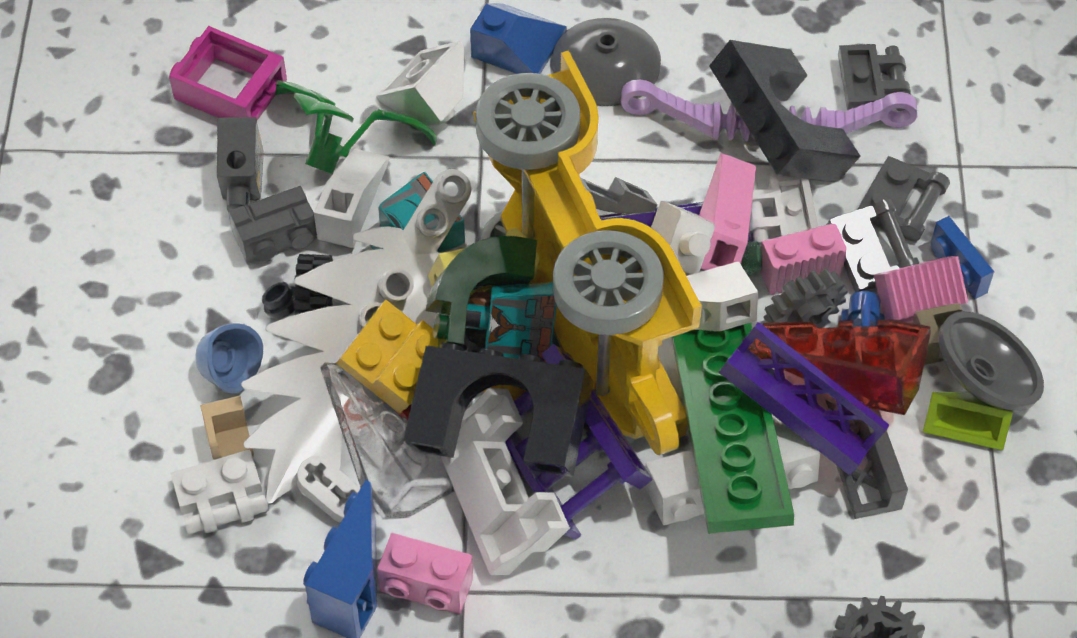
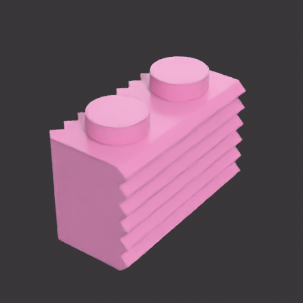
(800, 253)
(920, 288)

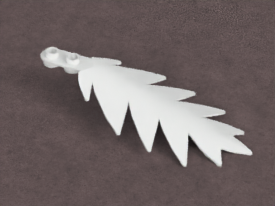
(364, 282)

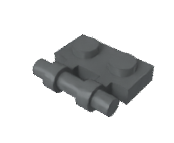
(862, 73)

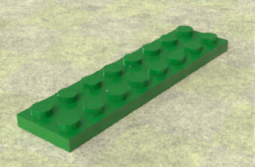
(730, 438)

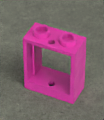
(216, 44)

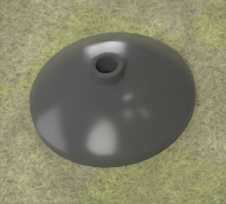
(609, 56)
(990, 361)

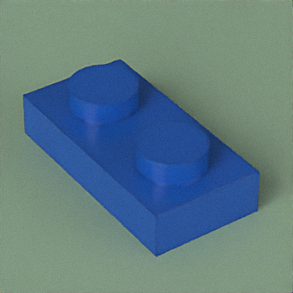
(951, 241)

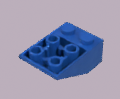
(344, 581)

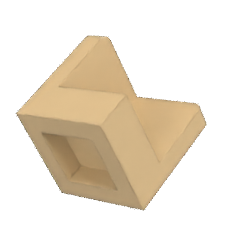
(225, 426)

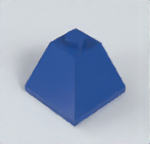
(513, 38)

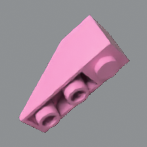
(729, 208)

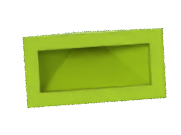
(967, 419)

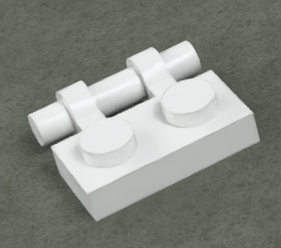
(791, 205)
(216, 483)

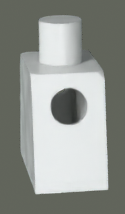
(685, 233)

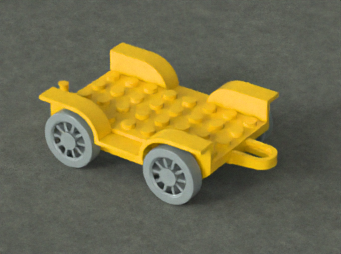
(610, 277)

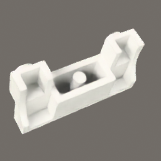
(491, 492)

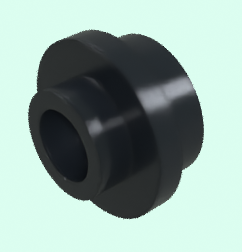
(279, 300)

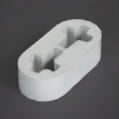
(318, 493)

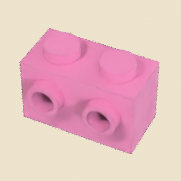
(425, 573)

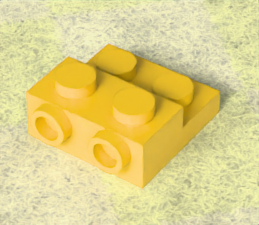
(389, 355)

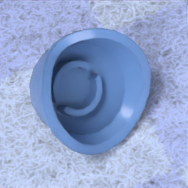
(229, 356)

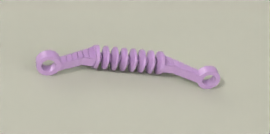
(711, 119)

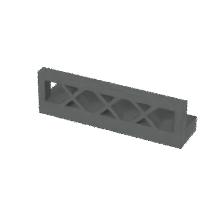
(882, 463)

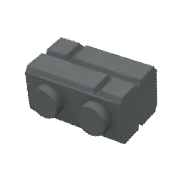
(273, 225)

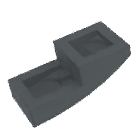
(621, 197)

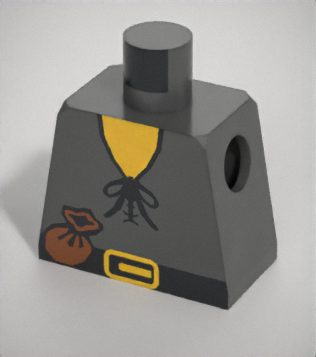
(239, 160)

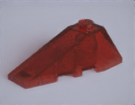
(872, 363)

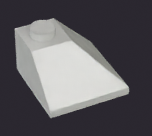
(428, 85)

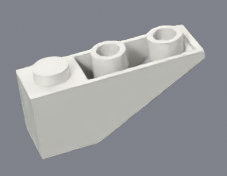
(349, 197)
(725, 297)

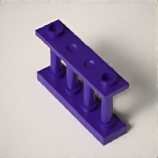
(602, 436)

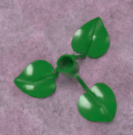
(326, 146)

